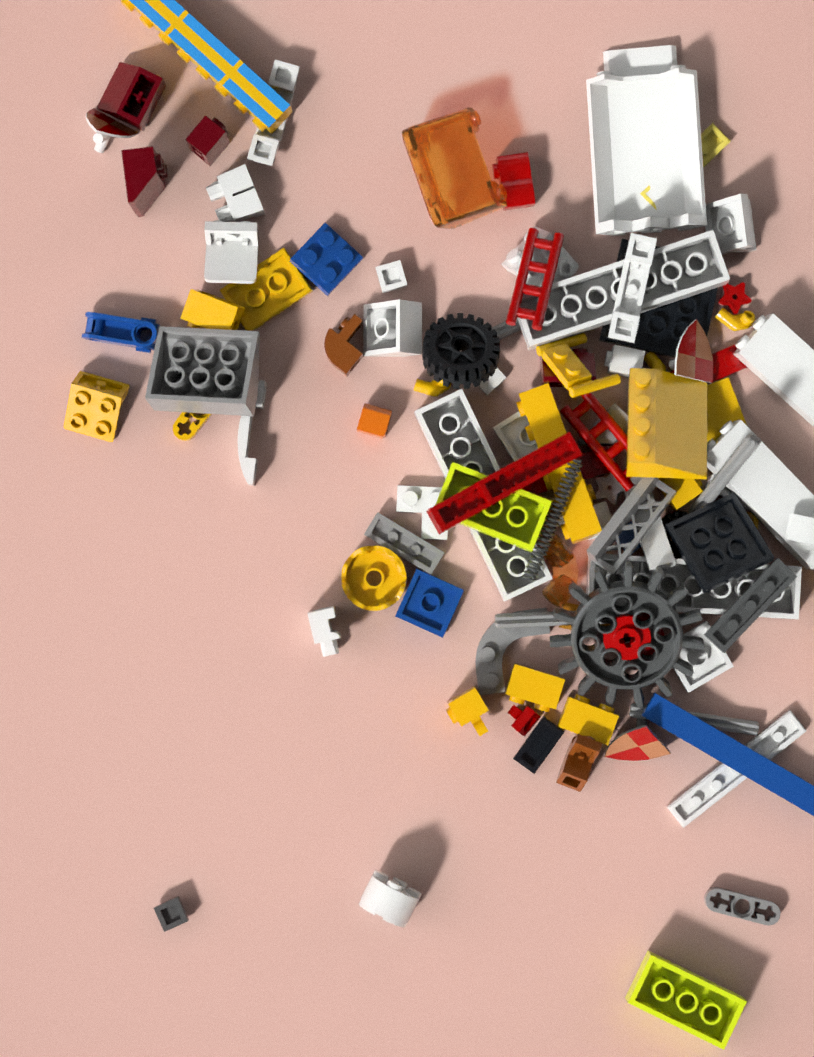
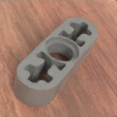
(721, 907)

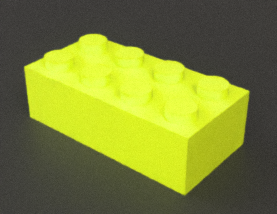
(511, 520)
(685, 1000)

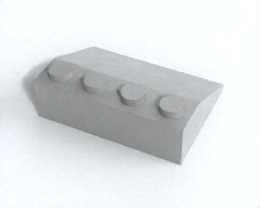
(204, 371)

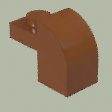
(337, 346)
(578, 762)

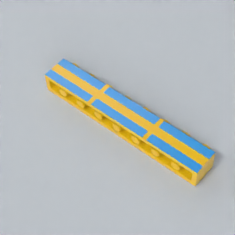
(213, 61)

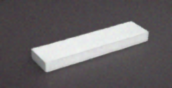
(655, 542)

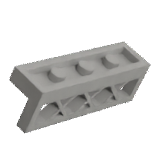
(623, 516)

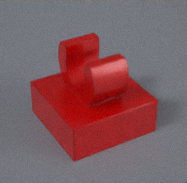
(524, 720)

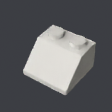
(392, 329)

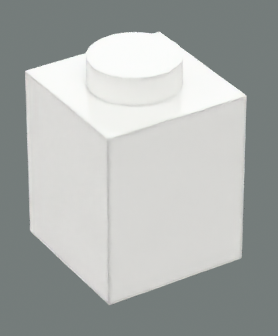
(622, 359)

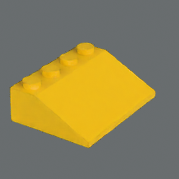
(666, 425)

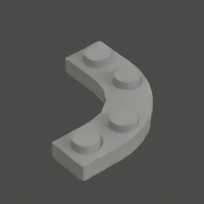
(491, 650)

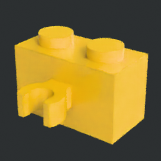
(467, 708)

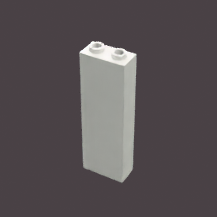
(781, 362)
(764, 487)

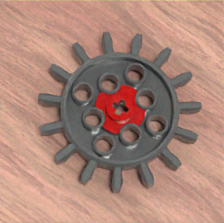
(642, 634)

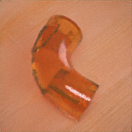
(564, 572)

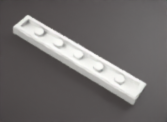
(724, 779)

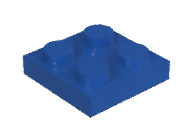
(326, 259)
(429, 603)

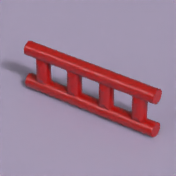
(543, 291)
(590, 436)

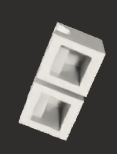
(239, 193)
(322, 630)

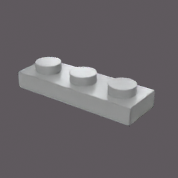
(404, 543)

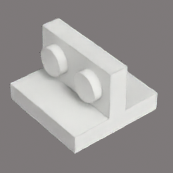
(732, 223)

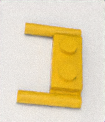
(570, 369)

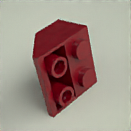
(132, 95)

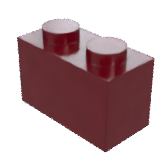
(208, 139)

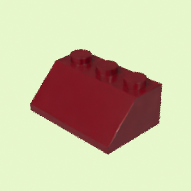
(143, 177)

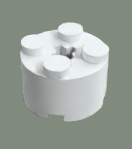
(389, 899)

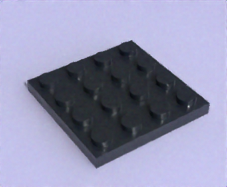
(663, 326)

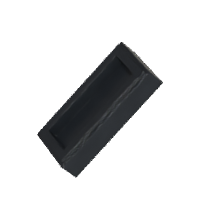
(538, 745)

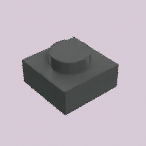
(171, 914)

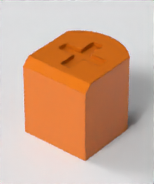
(374, 420)

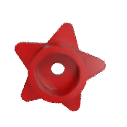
(734, 304)

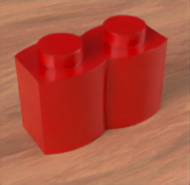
(515, 175)

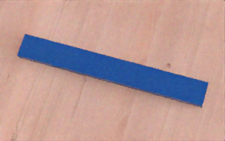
(730, 752)

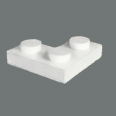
(418, 500)

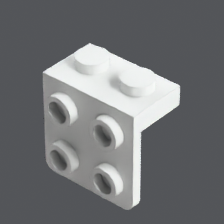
(231, 252)
(565, 269)

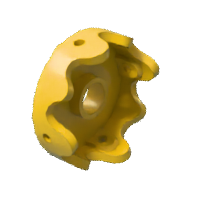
(373, 559)

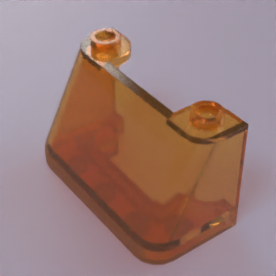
(452, 169)

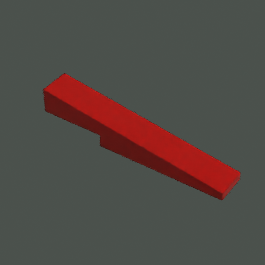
(504, 483)

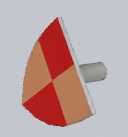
(105, 128)
(693, 355)

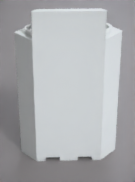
(645, 135)

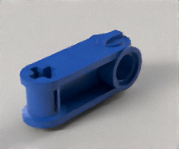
(120, 331)

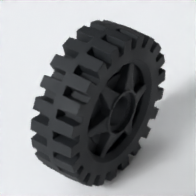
(461, 351)

